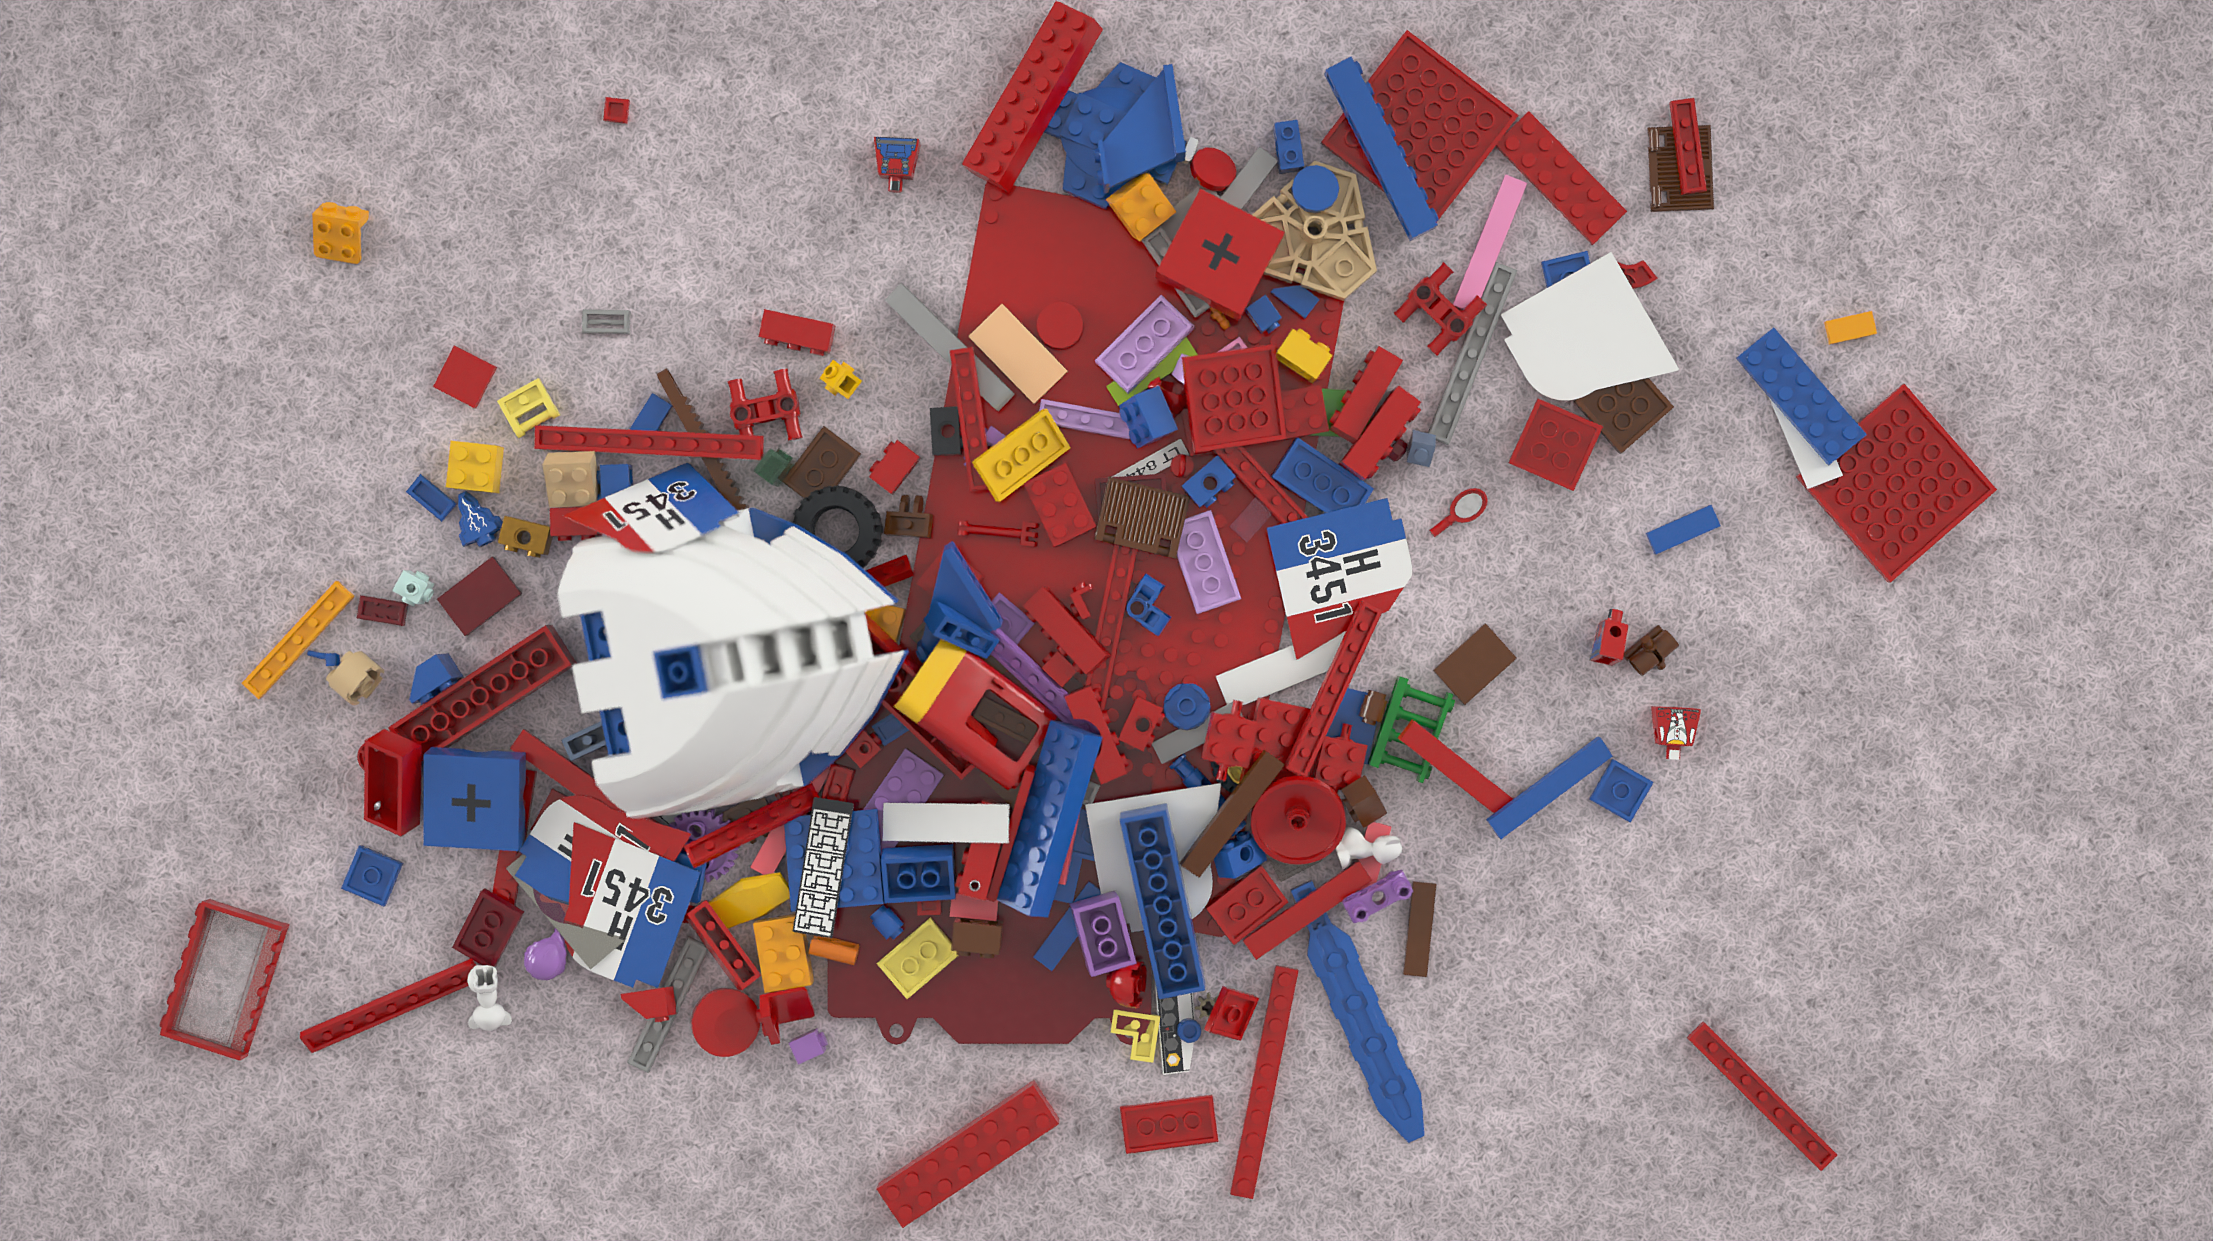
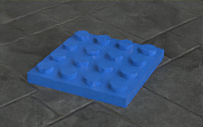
(862, 866)

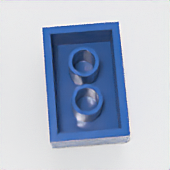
(918, 873)

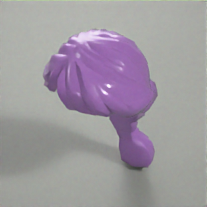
(546, 957)

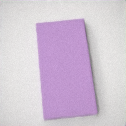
(1144, 344)
(1206, 564)

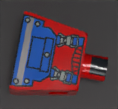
(896, 160)
(1609, 648)

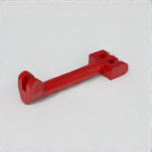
(965, 528)

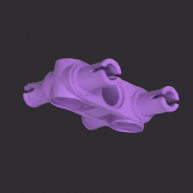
(1394, 888)

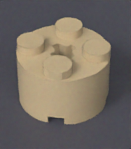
(355, 677)

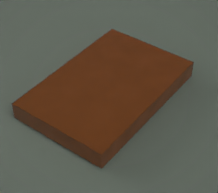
(821, 464)
(1474, 664)

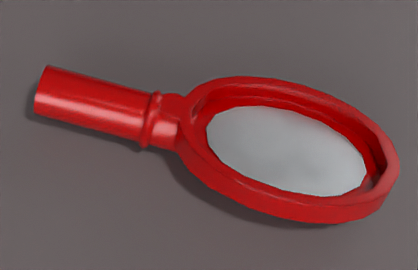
(1463, 509)

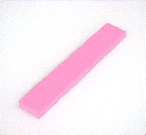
(1490, 241)

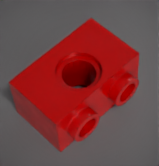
(1141, 709)

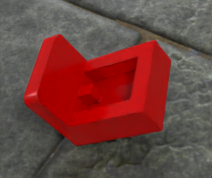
(1078, 606)

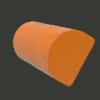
(834, 949)

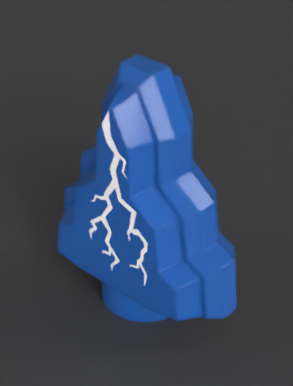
(477, 522)

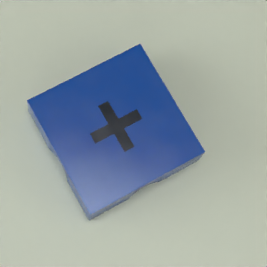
(474, 799)

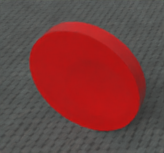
(725, 1022)

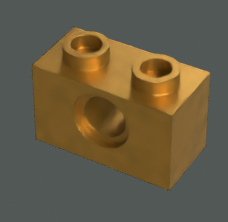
(512, 532)

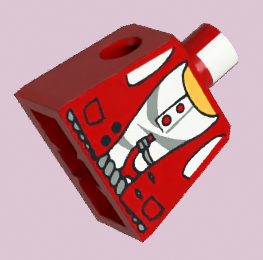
(1674, 728)

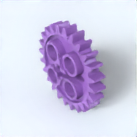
(708, 824)

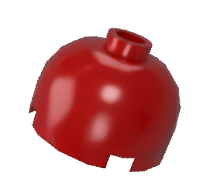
(1127, 984)

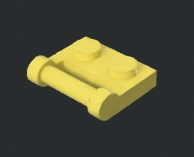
(524, 401)

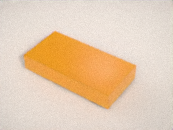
(1850, 327)

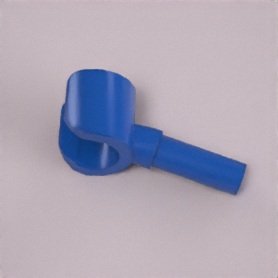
(331, 659)

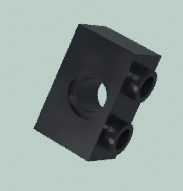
(939, 419)

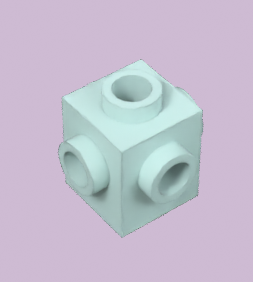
(406, 587)

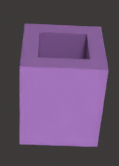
(808, 1045)

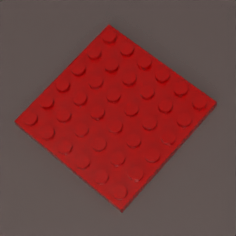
(1436, 116)
(1901, 485)

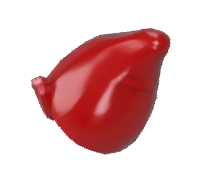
(1173, 393)

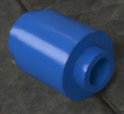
(887, 922)

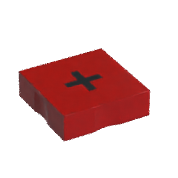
(1219, 254)

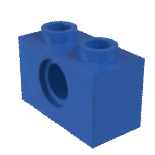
(1288, 146)
(1216, 469)
(1239, 856)

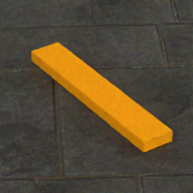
(298, 639)

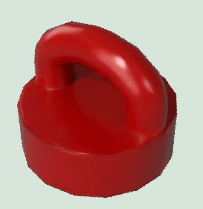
(1182, 465)

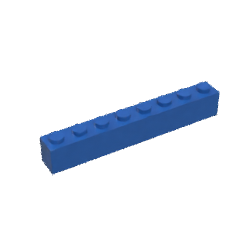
(1381, 149)

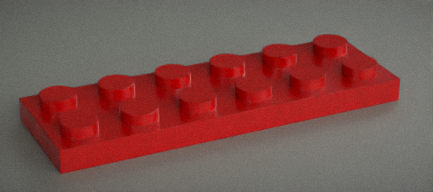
(1560, 178)
(1302, 412)

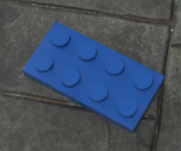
(1319, 479)

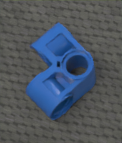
(1146, 593)

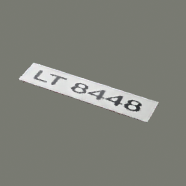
(1156, 461)

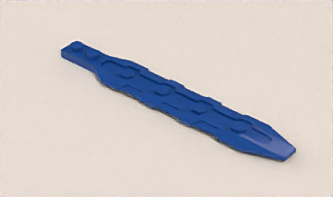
(1364, 1024)

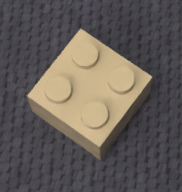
(571, 478)

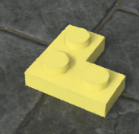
(1146, 1047)

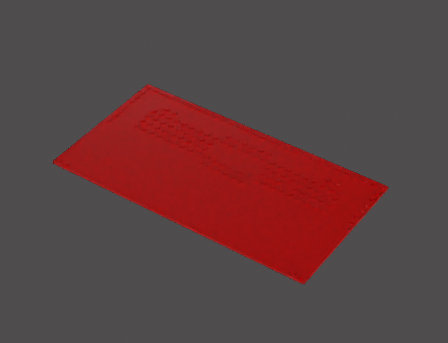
(1062, 249)

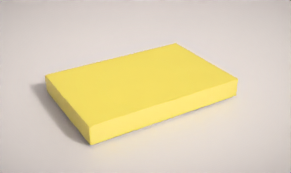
(918, 958)

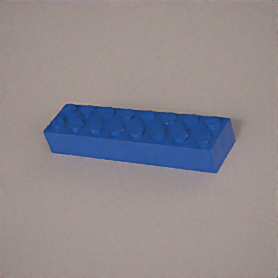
(1049, 818)
(1162, 901)

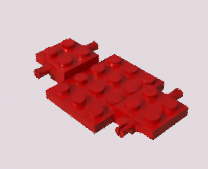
(1274, 728)

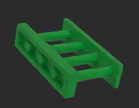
(1395, 711)

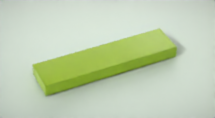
(1163, 369)

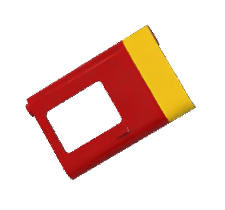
(946, 695)

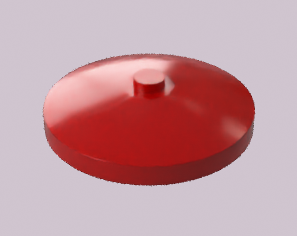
(1298, 820)

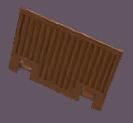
(1665, 174)
(1142, 517)

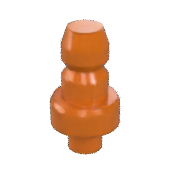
(1220, 317)

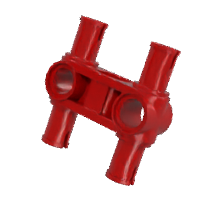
(1440, 309)
(766, 408)

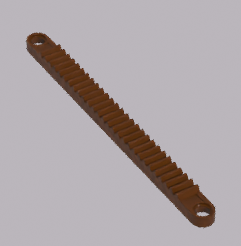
(691, 424)

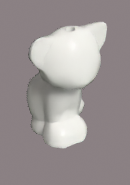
(1357, 847)
(489, 1014)

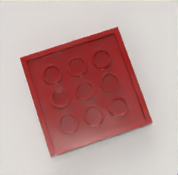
(1234, 398)

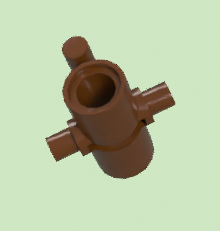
(1651, 650)

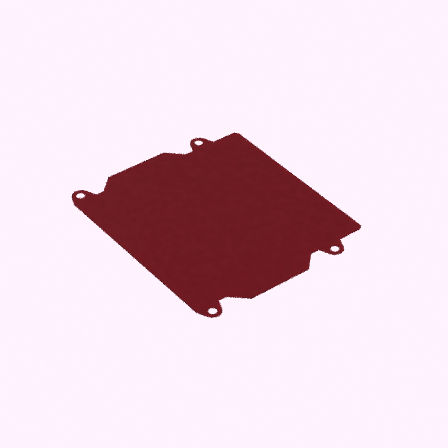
(975, 996)

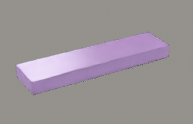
(1086, 419)

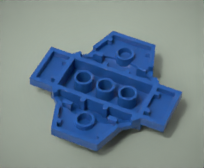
(1092, 117)

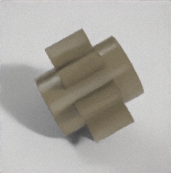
(1205, 1012)

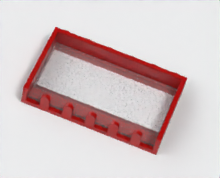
(223, 979)

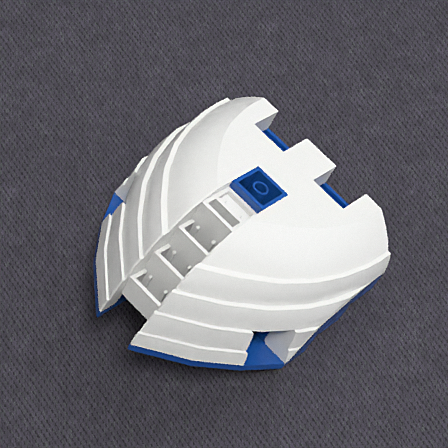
(725, 660)

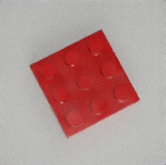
(1555, 444)

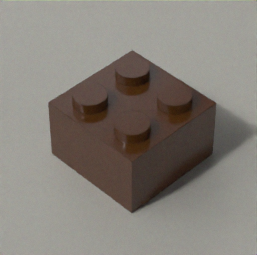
(977, 937)

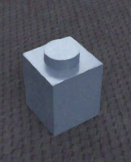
(1421, 448)

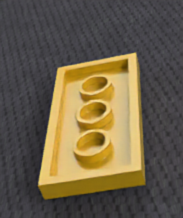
(1021, 454)

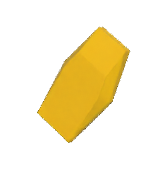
(750, 898)

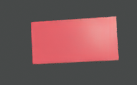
(973, 908)

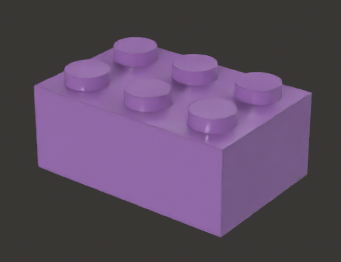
(1103, 933)

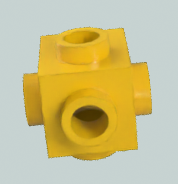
(840, 379)

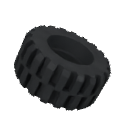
(855, 503)

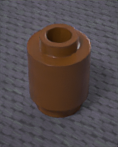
(1373, 707)

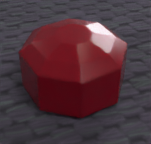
(1398, 451)

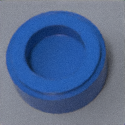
(1189, 1030)

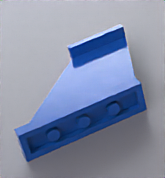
(1145, 136)
(959, 590)

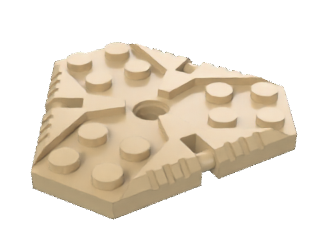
(1337, 257)

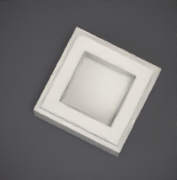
(1190, 150)

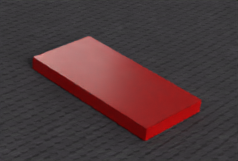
(1169, 1124)

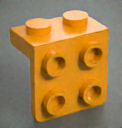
(338, 232)

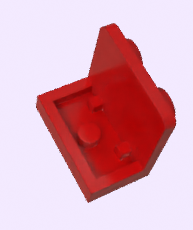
(783, 1008)

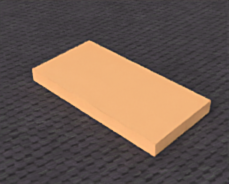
(1018, 354)

